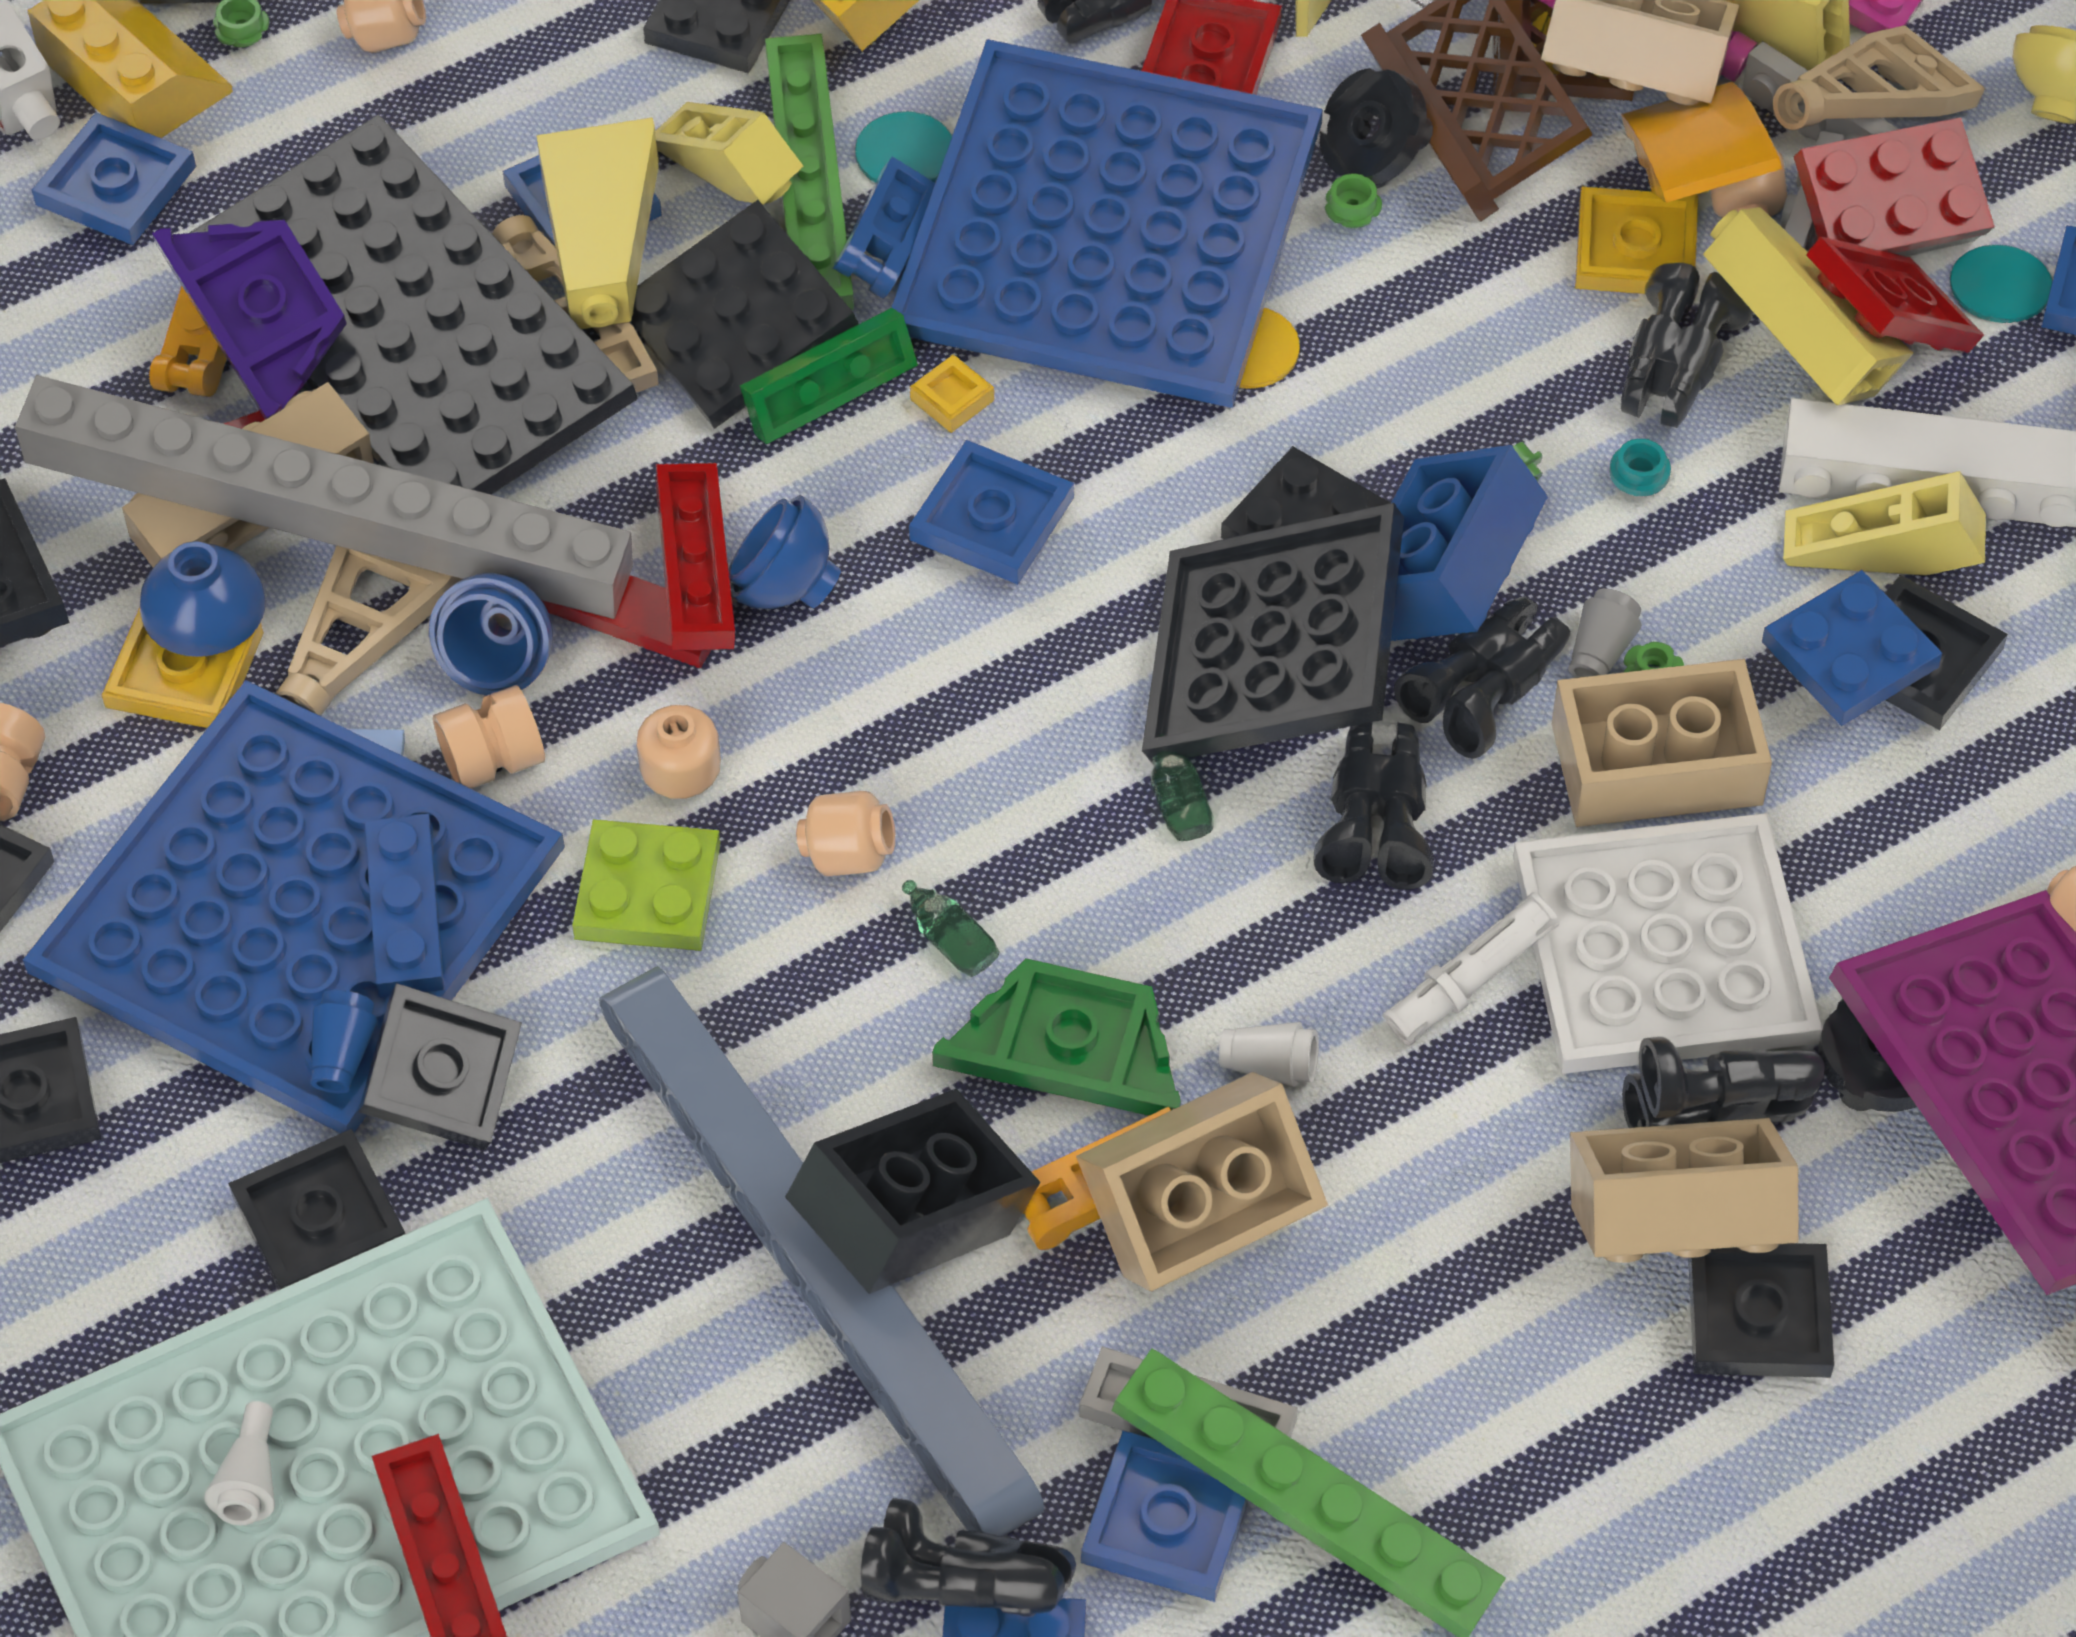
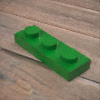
(829, 375)

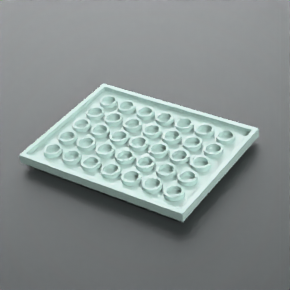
(354, 1363)

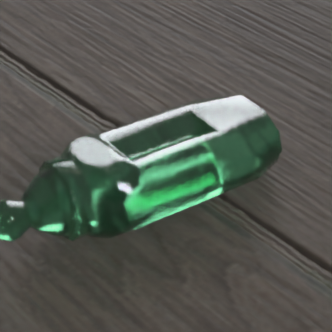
(1181, 796)
(951, 930)

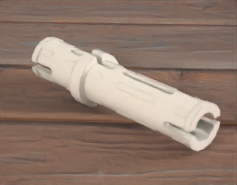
(1454, 982)

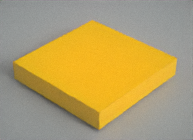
(1629, 236)
(173, 685)

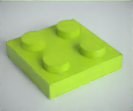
(646, 885)

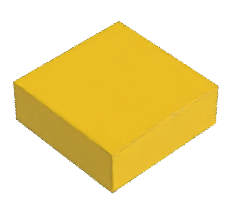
(952, 393)

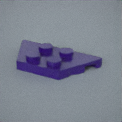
(258, 303)

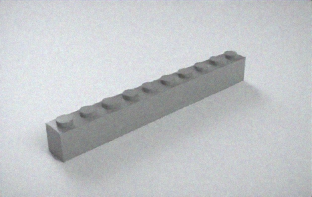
(322, 495)

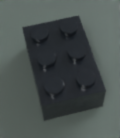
(911, 1190)

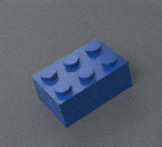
(1460, 537)

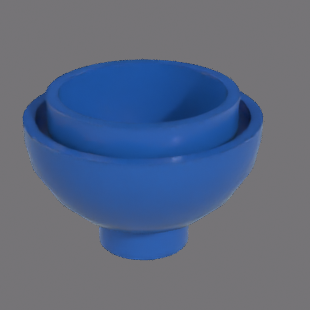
(784, 558)
(201, 600)
(473, 644)

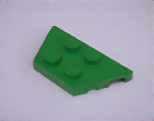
(1068, 1038)

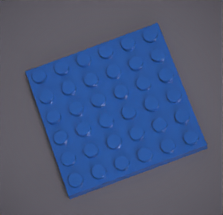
(1108, 222)
(254, 896)

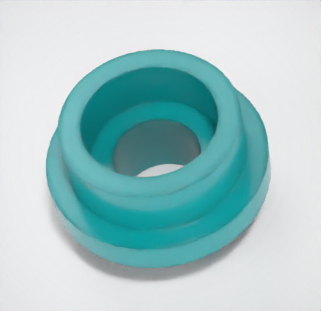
(1643, 456)

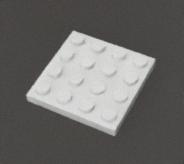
(1668, 939)

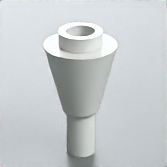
(243, 1483)

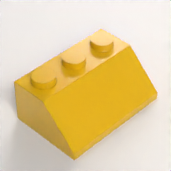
(126, 62)

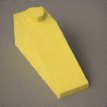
(730, 150)
(1894, 529)

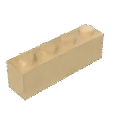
(309, 419)

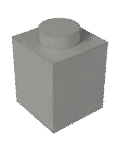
(791, 1597)

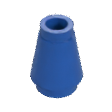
(340, 1038)

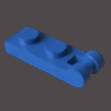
(886, 227)

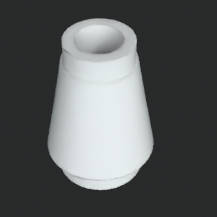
(1274, 1051)

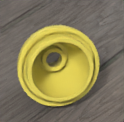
(2048, 70)

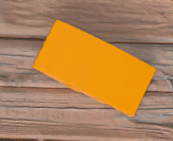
(1701, 143)

